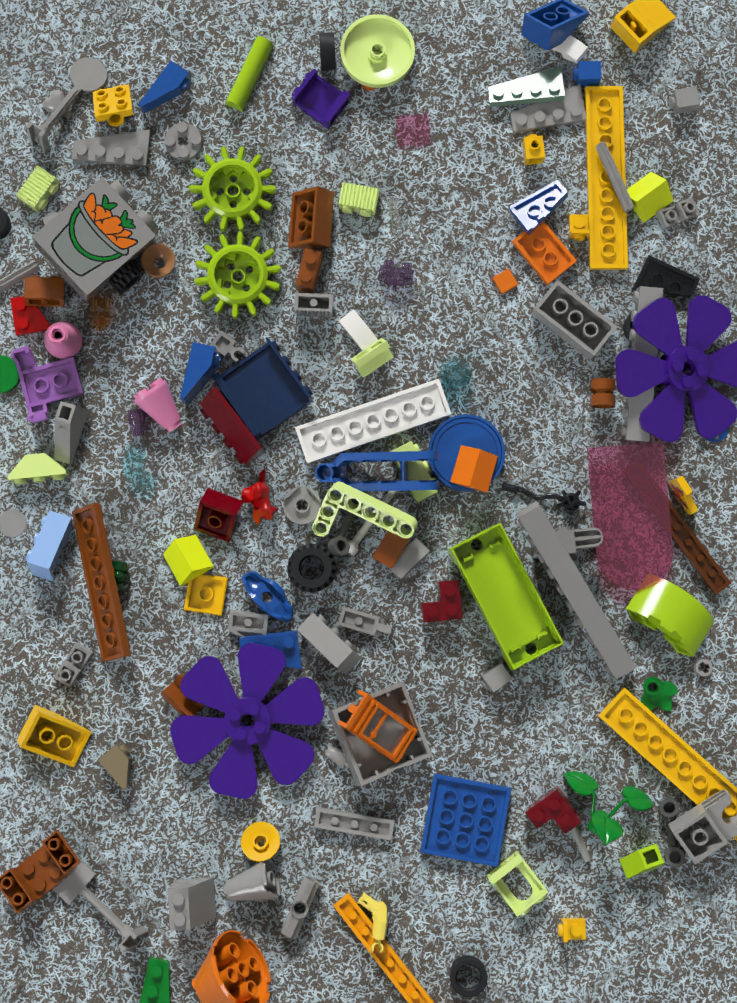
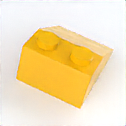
(53, 736)

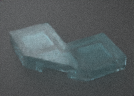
(131, 462)

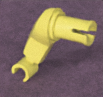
(379, 917)

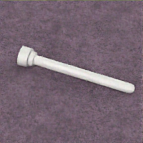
(367, 525)

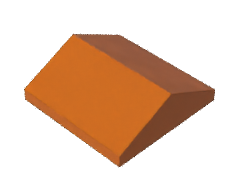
(474, 468)

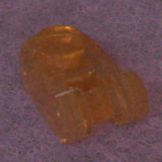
(100, 319)

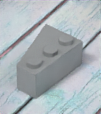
(329, 643)

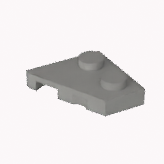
(247, 623)

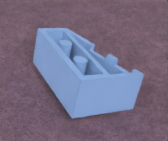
(49, 545)

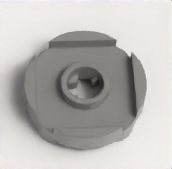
(183, 131)
(301, 494)

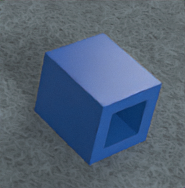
(587, 73)

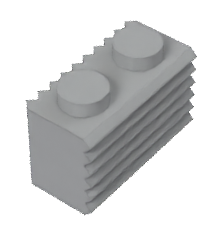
(314, 305)

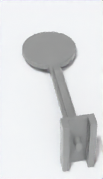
(86, 76)

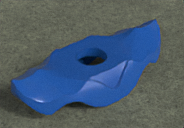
(257, 585)

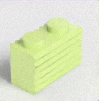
(38, 189)
(358, 199)

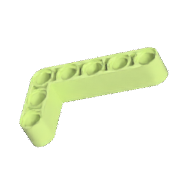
(361, 510)

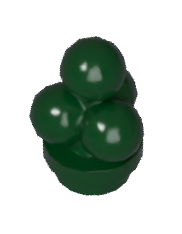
(119, 572)

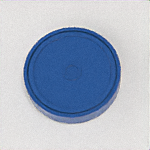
(465, 431)

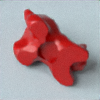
(259, 497)

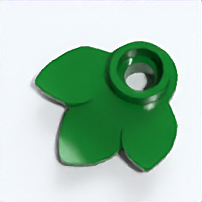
(660, 696)

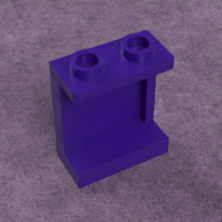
(320, 99)

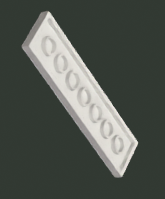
(373, 421)

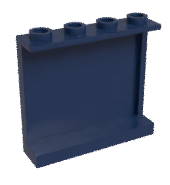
(264, 389)

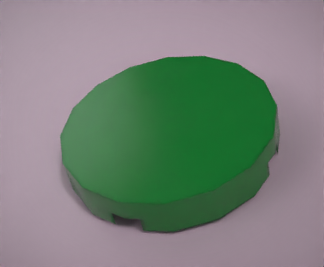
(8, 374)

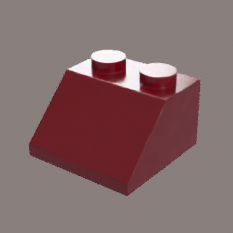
(218, 514)

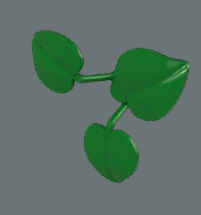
(601, 823)

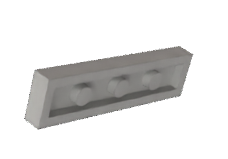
(354, 823)

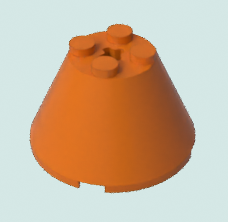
(233, 972)

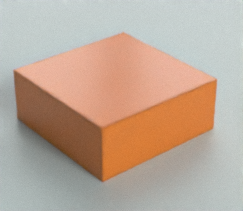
(505, 281)

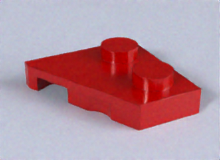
(27, 318)

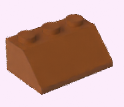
(311, 219)

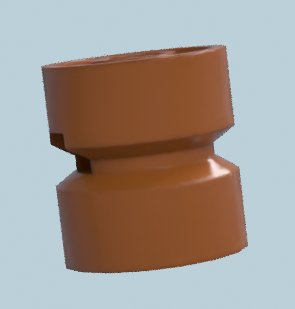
(602, 393)

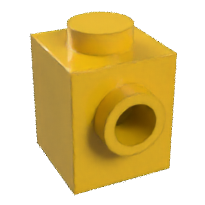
(533, 149)

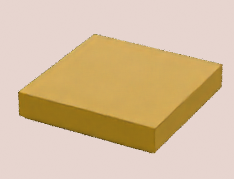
(206, 594)

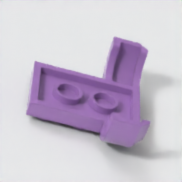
(46, 382)

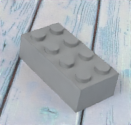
(573, 320)

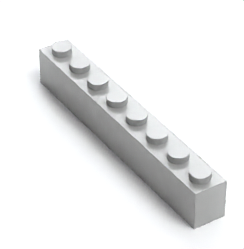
(634, 406)

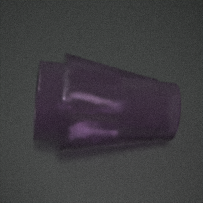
(136, 421)

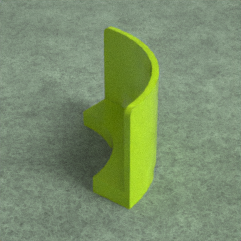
(674, 613)

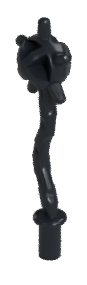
(569, 500)

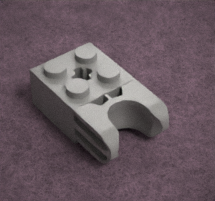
(576, 539)
(708, 820)

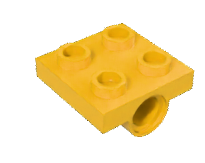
(113, 104)

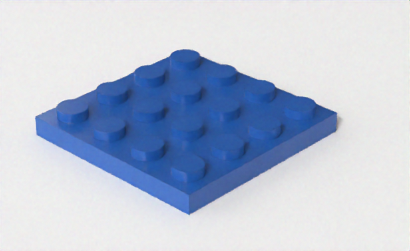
(465, 819)

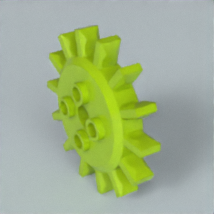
(219, 178)
(242, 258)

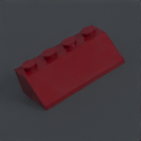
(231, 427)

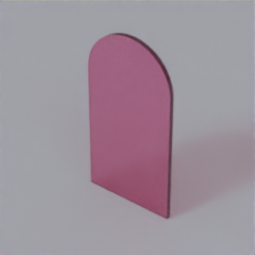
(631, 513)

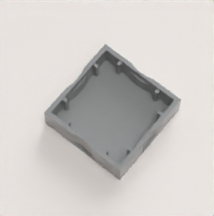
(364, 761)

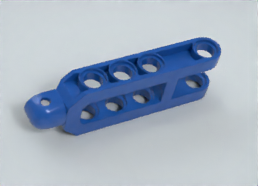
(337, 470)

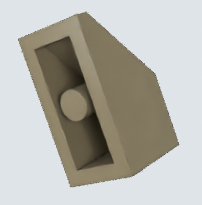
(118, 764)

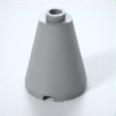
(254, 884)

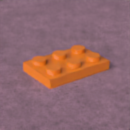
(544, 253)

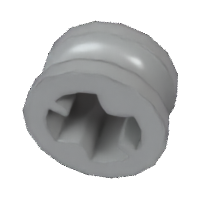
(701, 673)

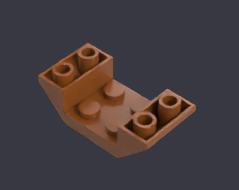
(39, 872)

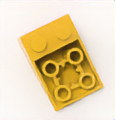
(641, 22)

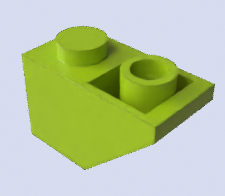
(642, 861)

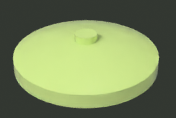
(377, 51)

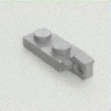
(363, 622)

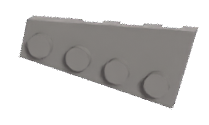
(550, 113)
(117, 149)

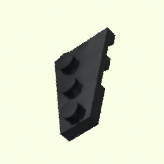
(662, 275)

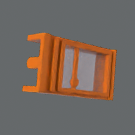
(379, 727)

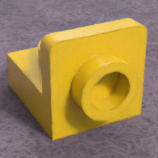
(578, 227)
(572, 929)

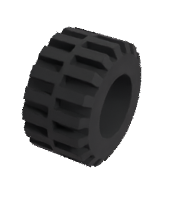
(304, 552)

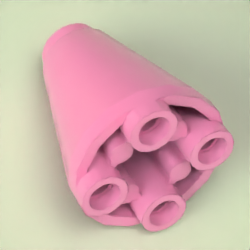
(68, 344)
(159, 404)

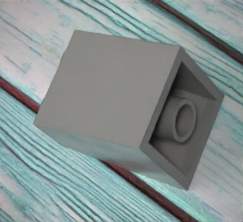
(191, 902)

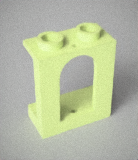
(519, 907)

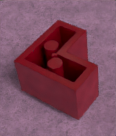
(449, 605)
(555, 806)

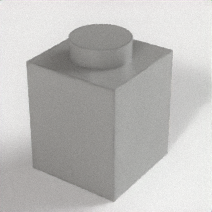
(684, 100)
(495, 678)

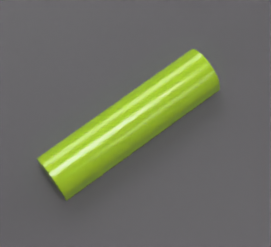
(249, 73)

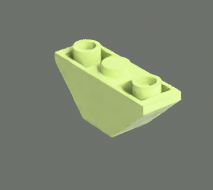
(37, 468)

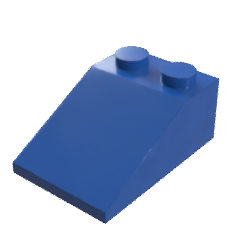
(552, 23)
(200, 369)

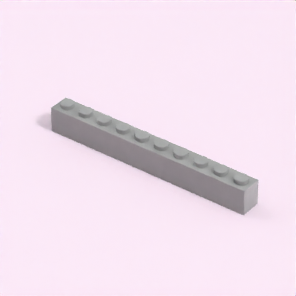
(575, 589)

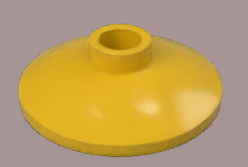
(252, 836)

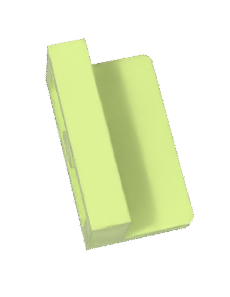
(372, 357)

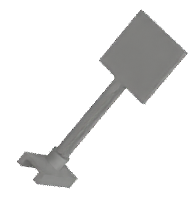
(77, 884)

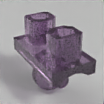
(396, 276)

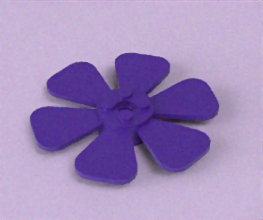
(640, 372)
(236, 769)

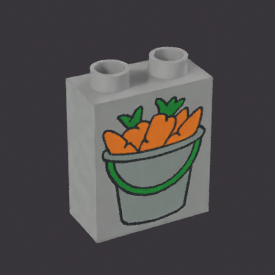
(95, 237)

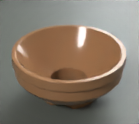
(154, 252)

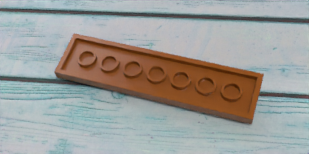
(101, 582)

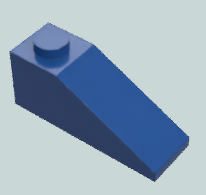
(166, 87)

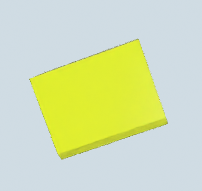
(650, 196)
(187, 559)

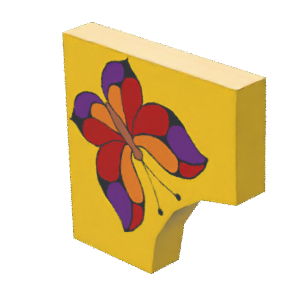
(684, 494)

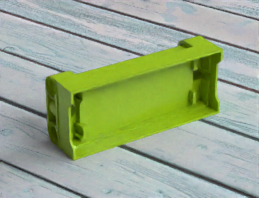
(506, 596)

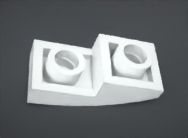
(572, 49)
(358, 330)

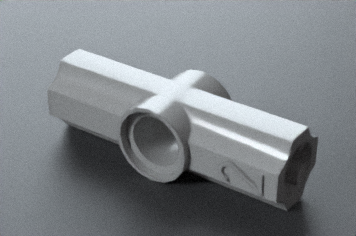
(296, 918)

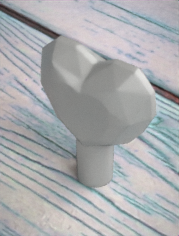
(53, 101)

